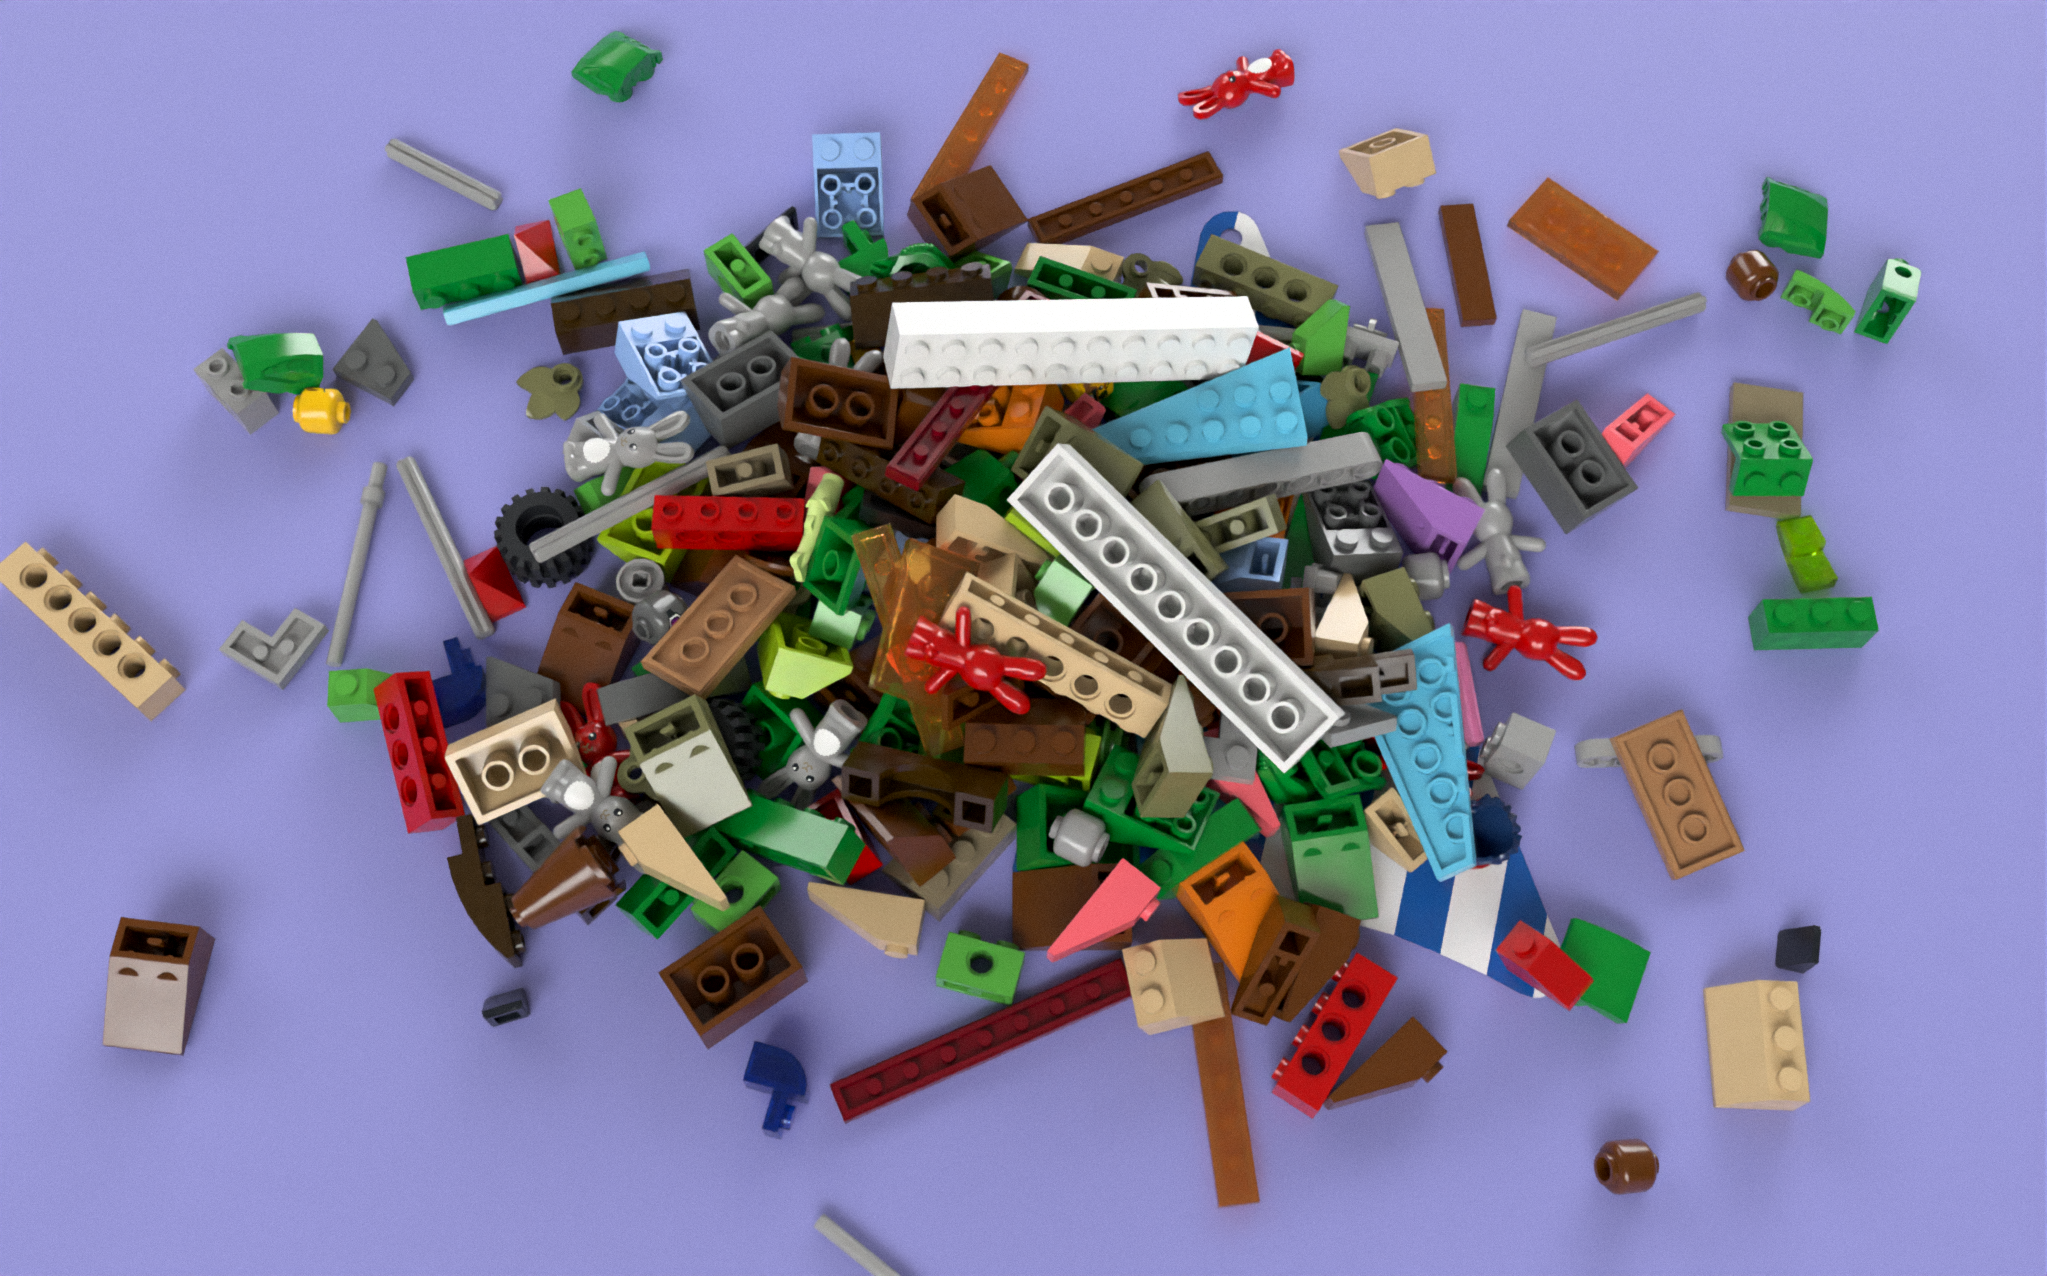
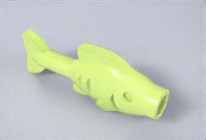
(821, 504)

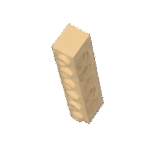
(1077, 654)
(149, 692)

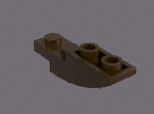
(1363, 677)
(485, 902)

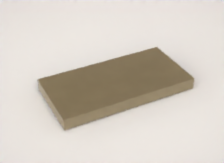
(1763, 405)

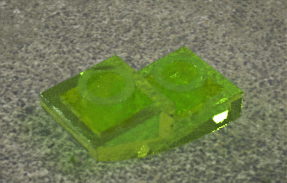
(1804, 555)

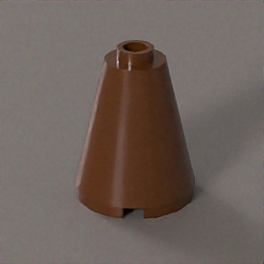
(568, 881)

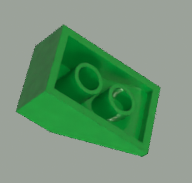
(1035, 815)

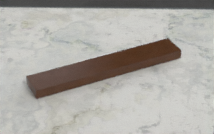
(1126, 200)

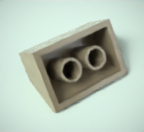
(974, 855)

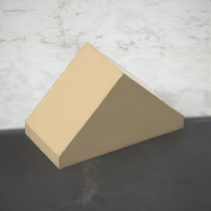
(1393, 830)

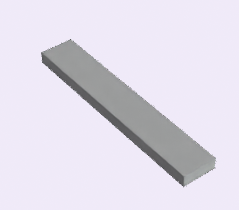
(1405, 307)
(1519, 397)

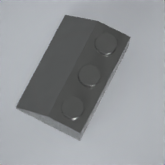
(740, 390)
(1571, 466)

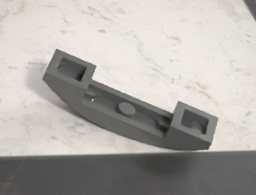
(651, 694)
(526, 836)

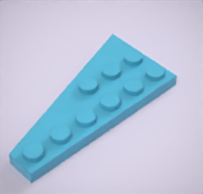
(1225, 416)
(1430, 755)

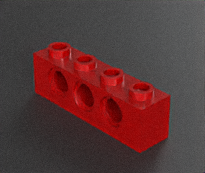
(728, 523)
(417, 751)
(1310, 1091)

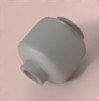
(1429, 573)
(1079, 837)

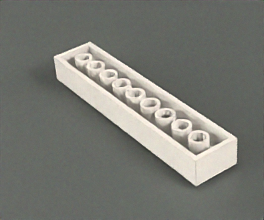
(1066, 341)
(1175, 607)

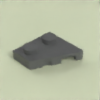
(375, 365)
(515, 690)

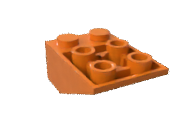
(1011, 416)
(1229, 903)

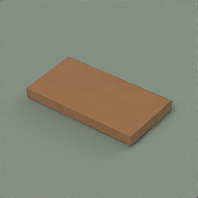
(719, 627)
(1677, 794)

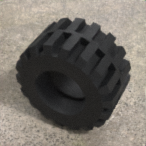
(527, 517)
(738, 734)

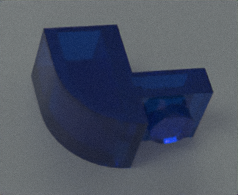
(462, 692)
(782, 1076)

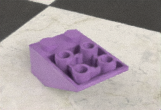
(1426, 512)

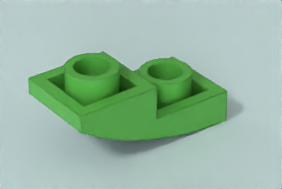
(1827, 306)

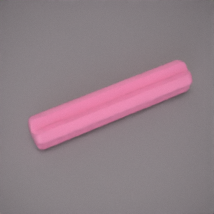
(1470, 712)

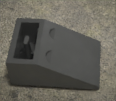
(1351, 531)

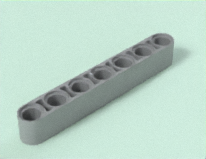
(1277, 471)

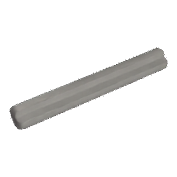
(443, 174)

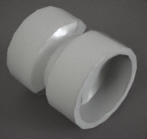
(639, 580)

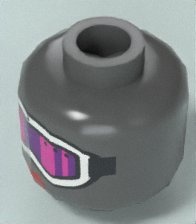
(657, 615)

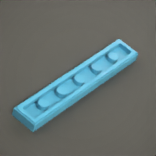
(546, 288)

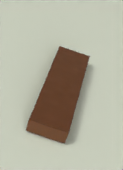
(1467, 265)

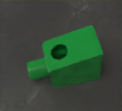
(1897, 287)
(987, 479)

